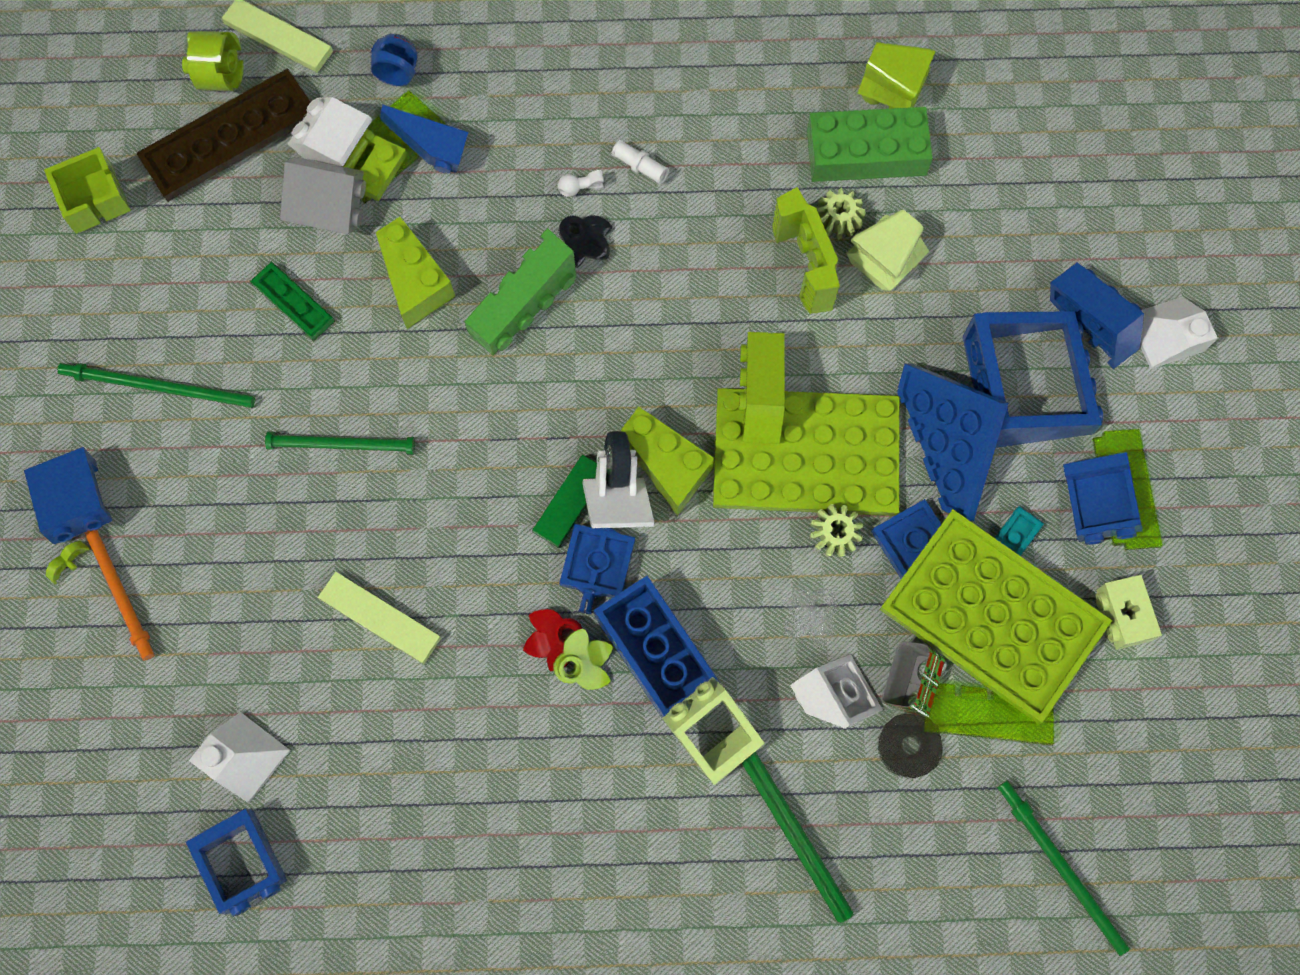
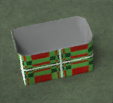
(897, 687)

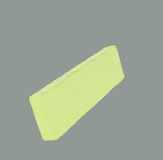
(277, 35)
(379, 617)

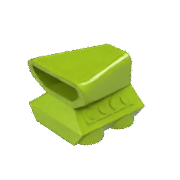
(895, 75)

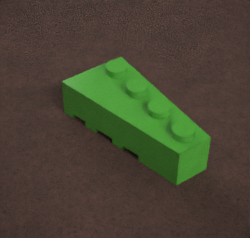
(523, 294)

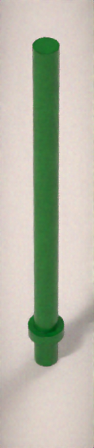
(81, 371)

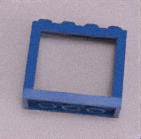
(987, 378)

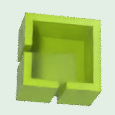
(87, 190)

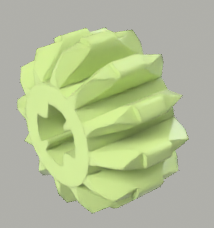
(850, 210)
(847, 532)

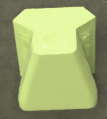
(888, 249)

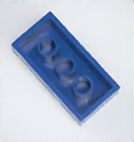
(653, 645)

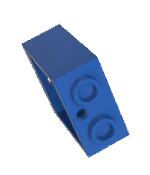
(222, 832)

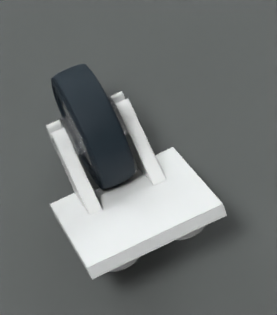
(616, 494)

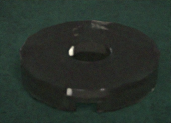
(896, 759)

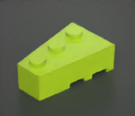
(414, 274)
(764, 387)
(667, 458)

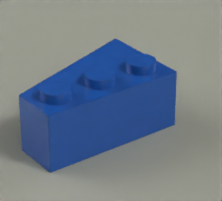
(1102, 311)

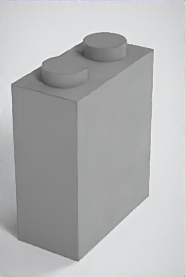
(322, 195)

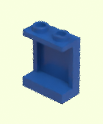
(67, 496)
(1103, 498)

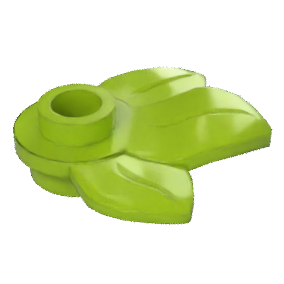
(587, 660)

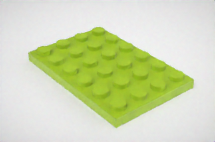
(828, 454)
(996, 616)

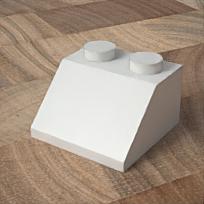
(329, 131)

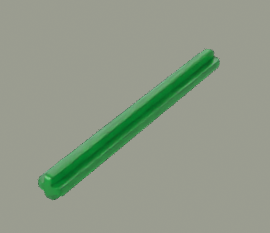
(798, 838)

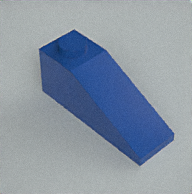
(432, 141)

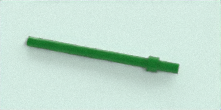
(1023, 812)

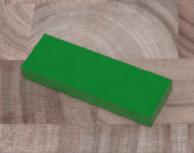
(292, 301)
(566, 505)

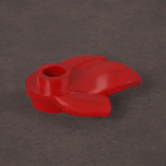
(548, 638)

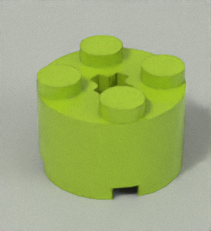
(213, 60)

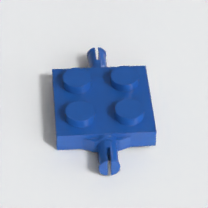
(596, 563)

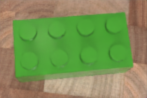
(869, 144)

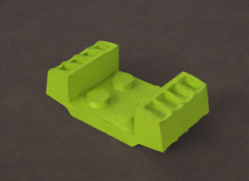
(798, 218)

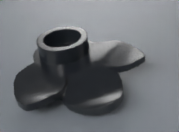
(590, 238)

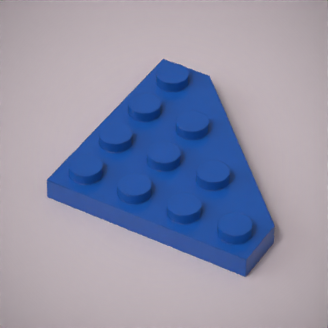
(956, 433)

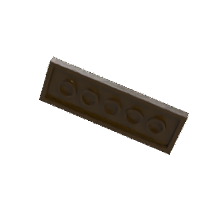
(225, 135)

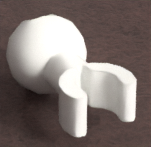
(570, 185)

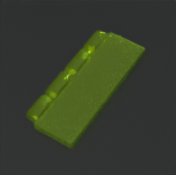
(1130, 441)
(978, 717)

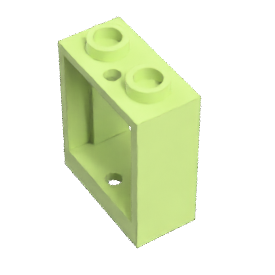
(729, 751)

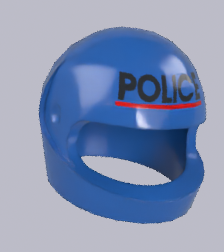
(394, 59)

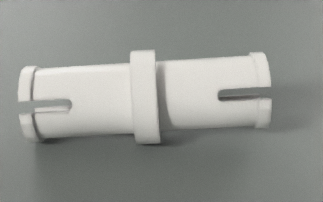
(640, 162)

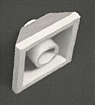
(1175, 332)
(836, 693)
(240, 756)

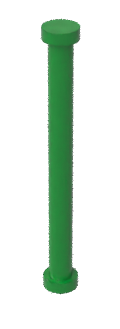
(347, 443)

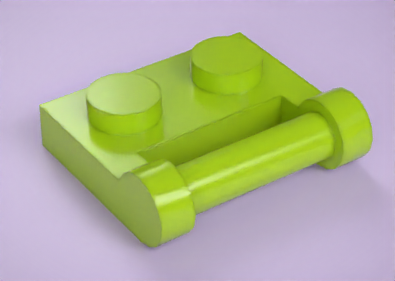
(380, 165)

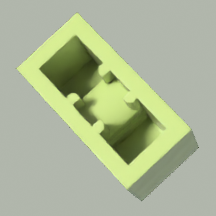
(1131, 596)

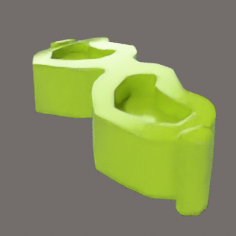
(65, 560)

